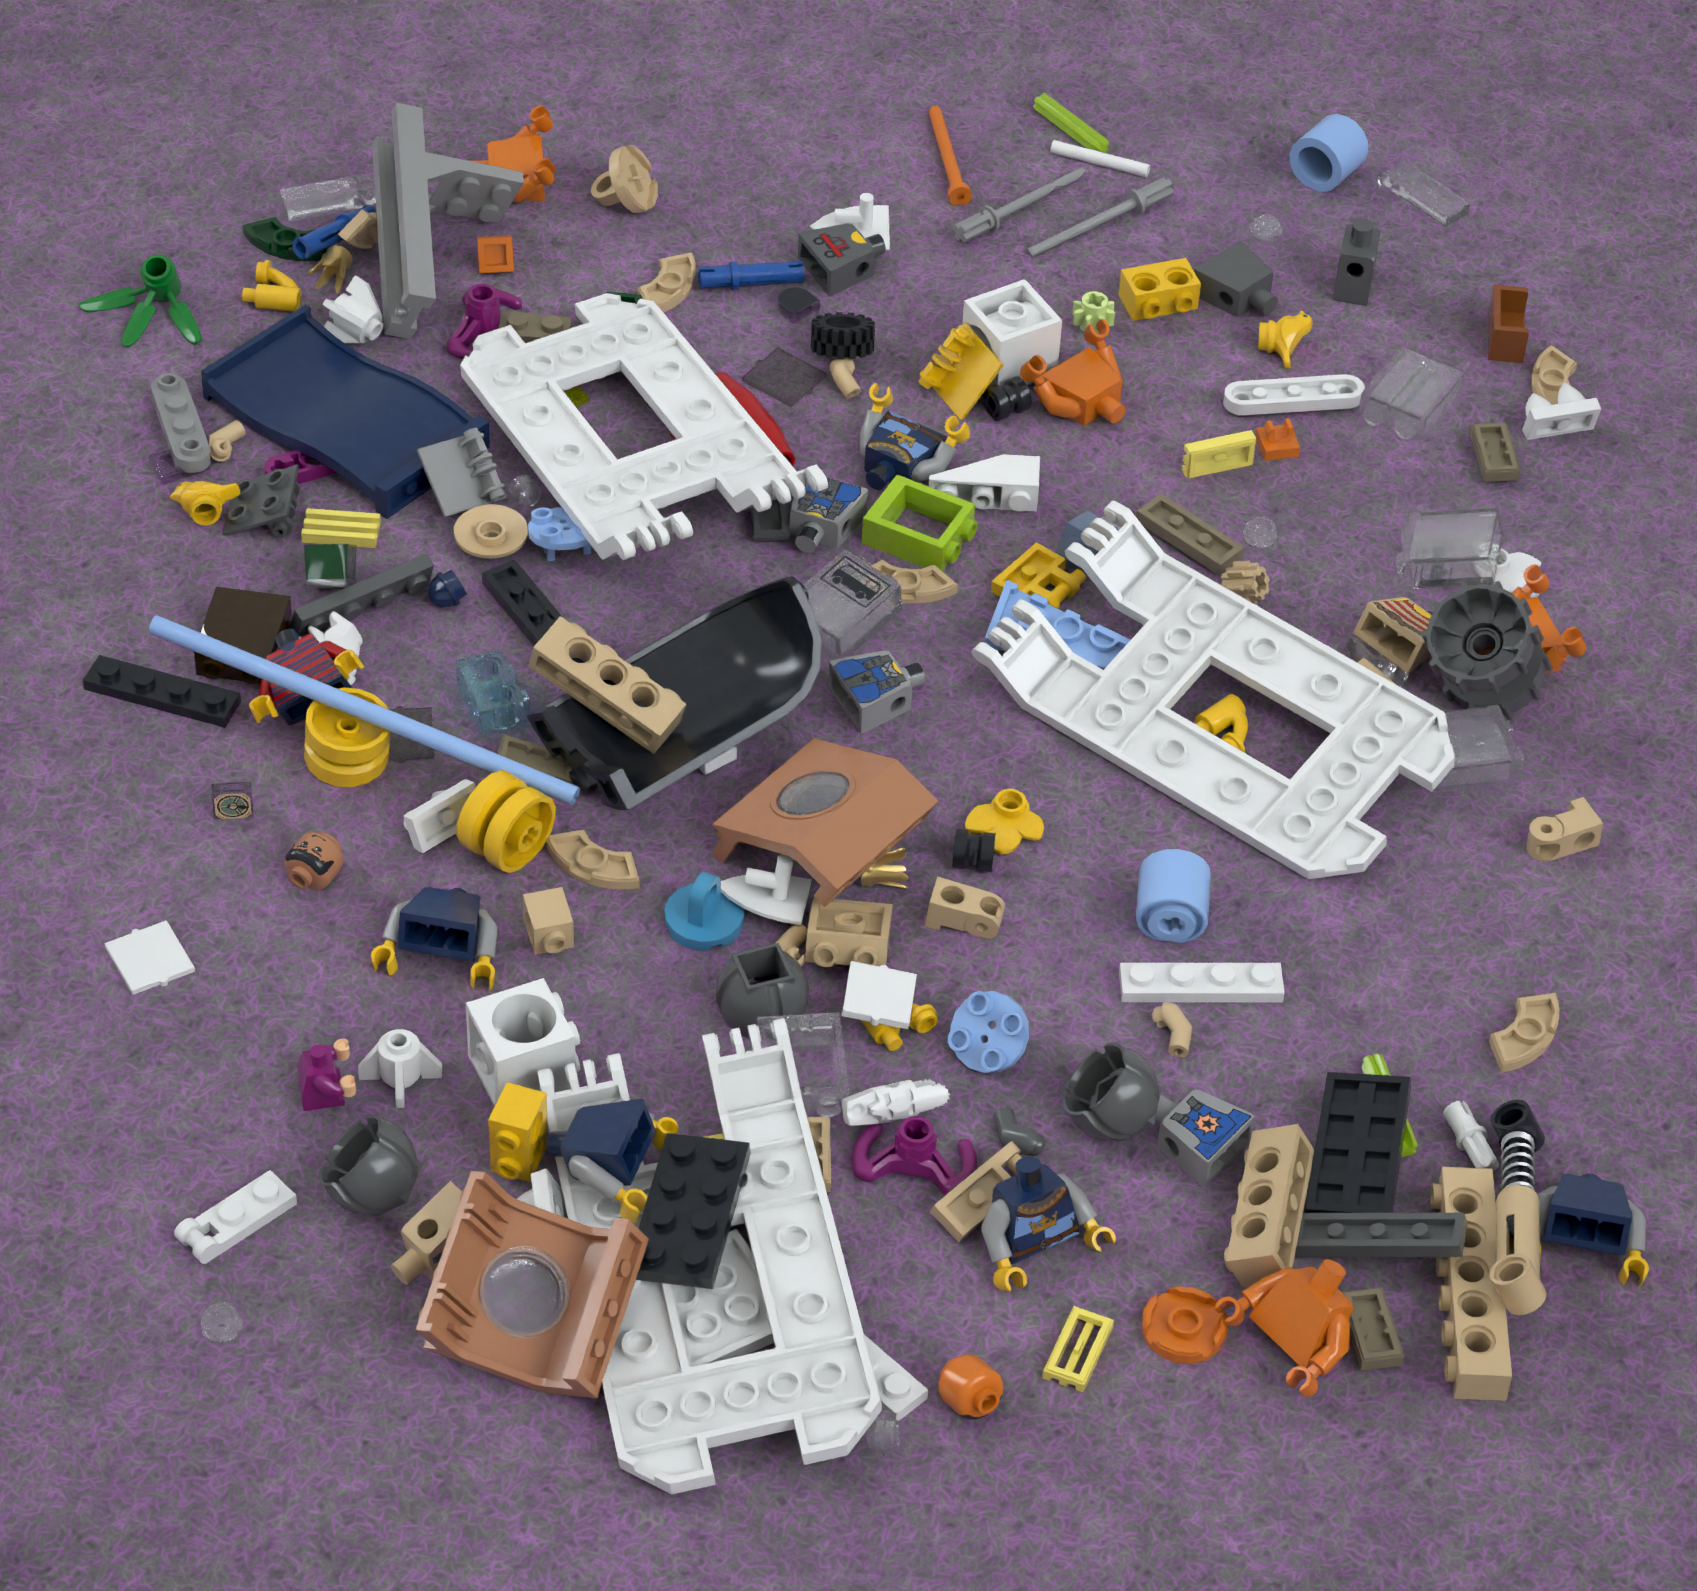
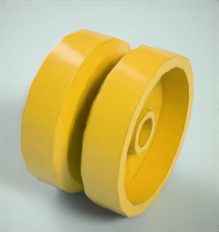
(343, 747)
(506, 821)

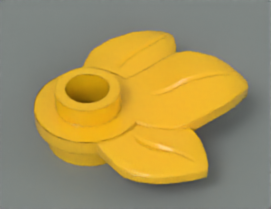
(1008, 818)

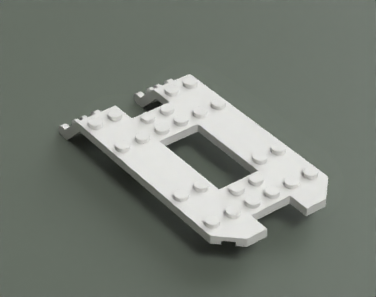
(620, 498)
(1197, 623)
(820, 1364)

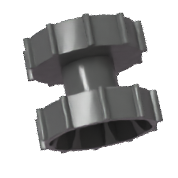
(1479, 619)

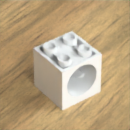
(1015, 327)
(518, 1035)

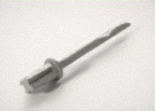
(1136, 200)
(988, 218)

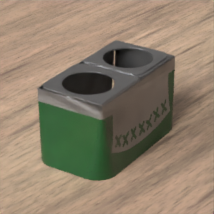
(330, 565)

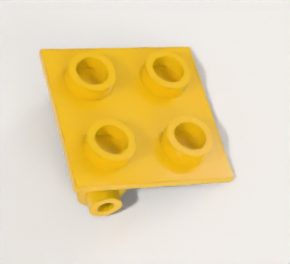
(961, 370)

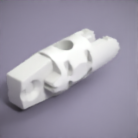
(893, 1102)

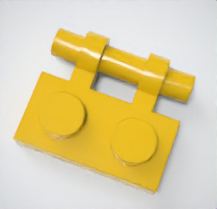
(1036, 570)

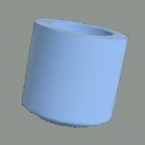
(1329, 152)
(1173, 896)

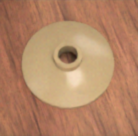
(491, 531)

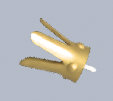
(335, 261)
(886, 874)

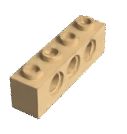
(613, 703)
(1269, 1203)

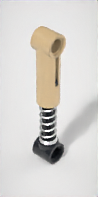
(1518, 1210)

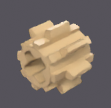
(1246, 580)

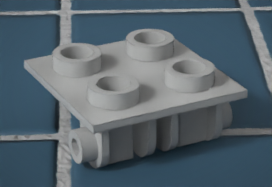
(462, 473)

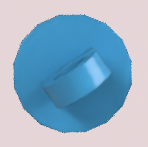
(703, 915)

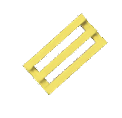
(1219, 454)
(341, 527)
(1067, 1375)

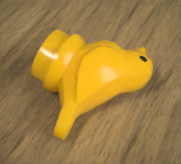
(1284, 335)
(204, 499)

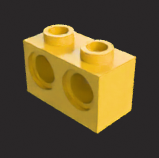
(1159, 289)
(518, 1132)

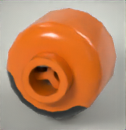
(970, 1386)

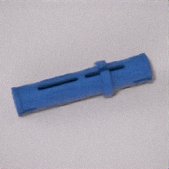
(325, 235)
(750, 274)

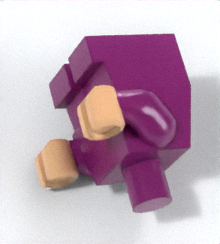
(321, 1080)

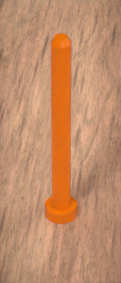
(958, 192)

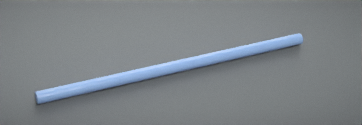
(361, 708)

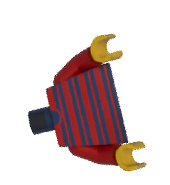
(307, 656)

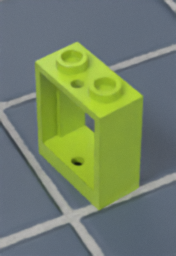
(885, 535)

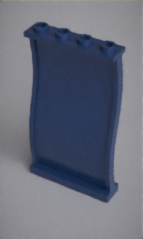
(338, 407)

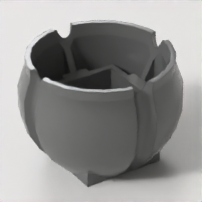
(782, 995)
(1113, 1094)
(371, 1167)

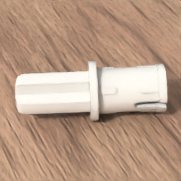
(1470, 1135)

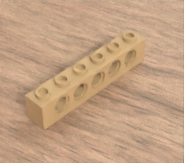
(1475, 1312)

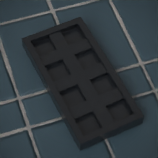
(1359, 1144)
(691, 1209)

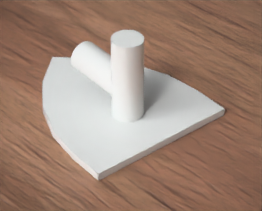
(866, 217)
(770, 893)

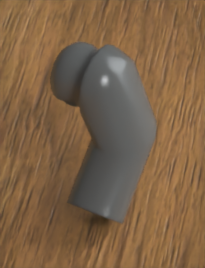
(1023, 1137)

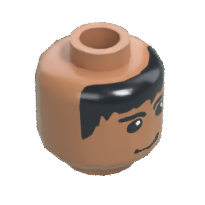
(314, 861)

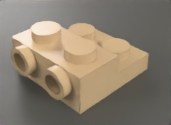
(848, 933)

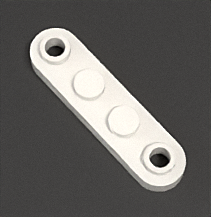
(1293, 394)

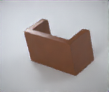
(1507, 324)

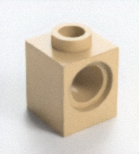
(548, 921)

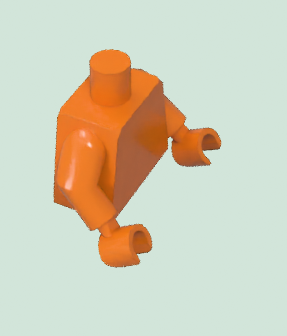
(525, 154)
(1082, 385)
(1554, 644)
(1302, 1316)

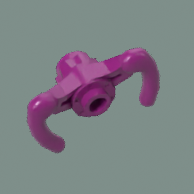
(480, 316)
(911, 1154)

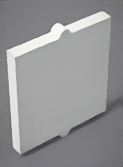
(149, 957)
(879, 995)

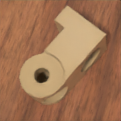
(1565, 833)
(964, 909)

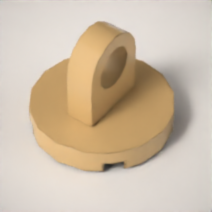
(628, 181)

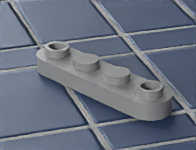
(180, 423)

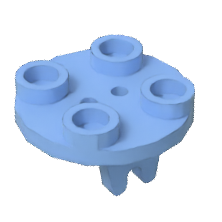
(555, 531)
(973, 1022)

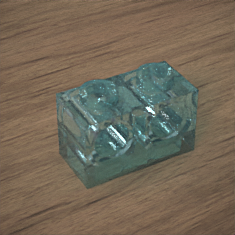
(492, 693)

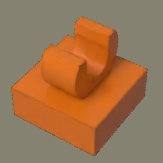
(495, 254)
(1277, 441)

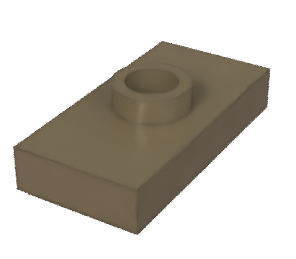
(1494, 452)
(534, 756)
(1373, 1330)

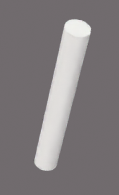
(1100, 158)

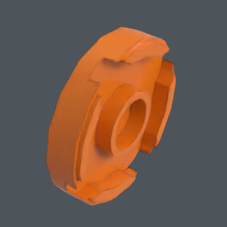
(1178, 1335)

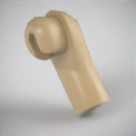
(842, 374)
(1181, 1029)

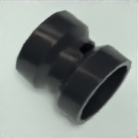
(1008, 398)
(964, 850)

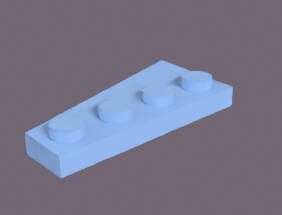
(1092, 643)

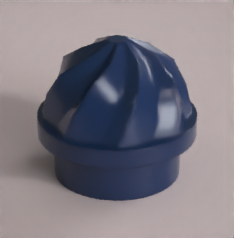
(446, 590)

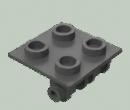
(264, 501)

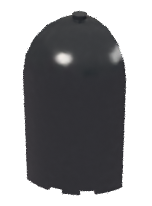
(730, 667)

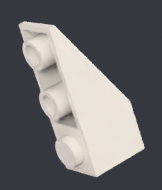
(994, 483)

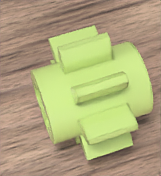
(1092, 309)

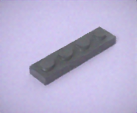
(375, 590)
(1382, 1235)

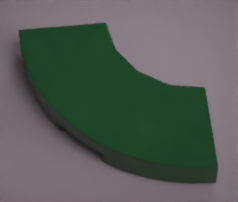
(277, 239)

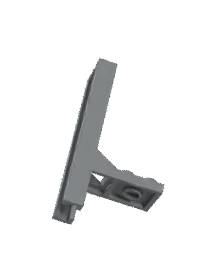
(405, 208)

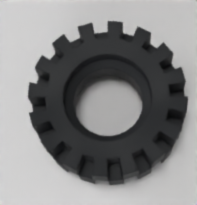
(842, 335)

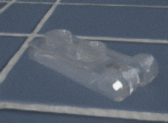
(1424, 193)
(328, 197)

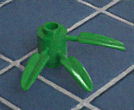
(162, 285)

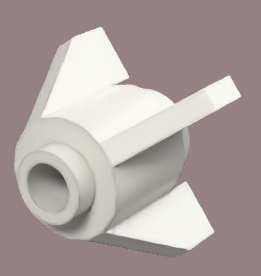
(355, 316)
(399, 1062)

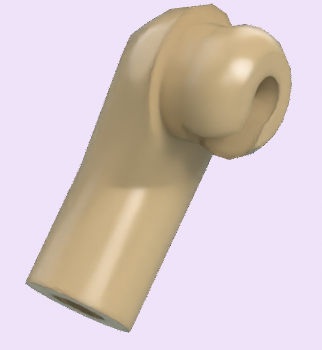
(221, 440)
(792, 940)

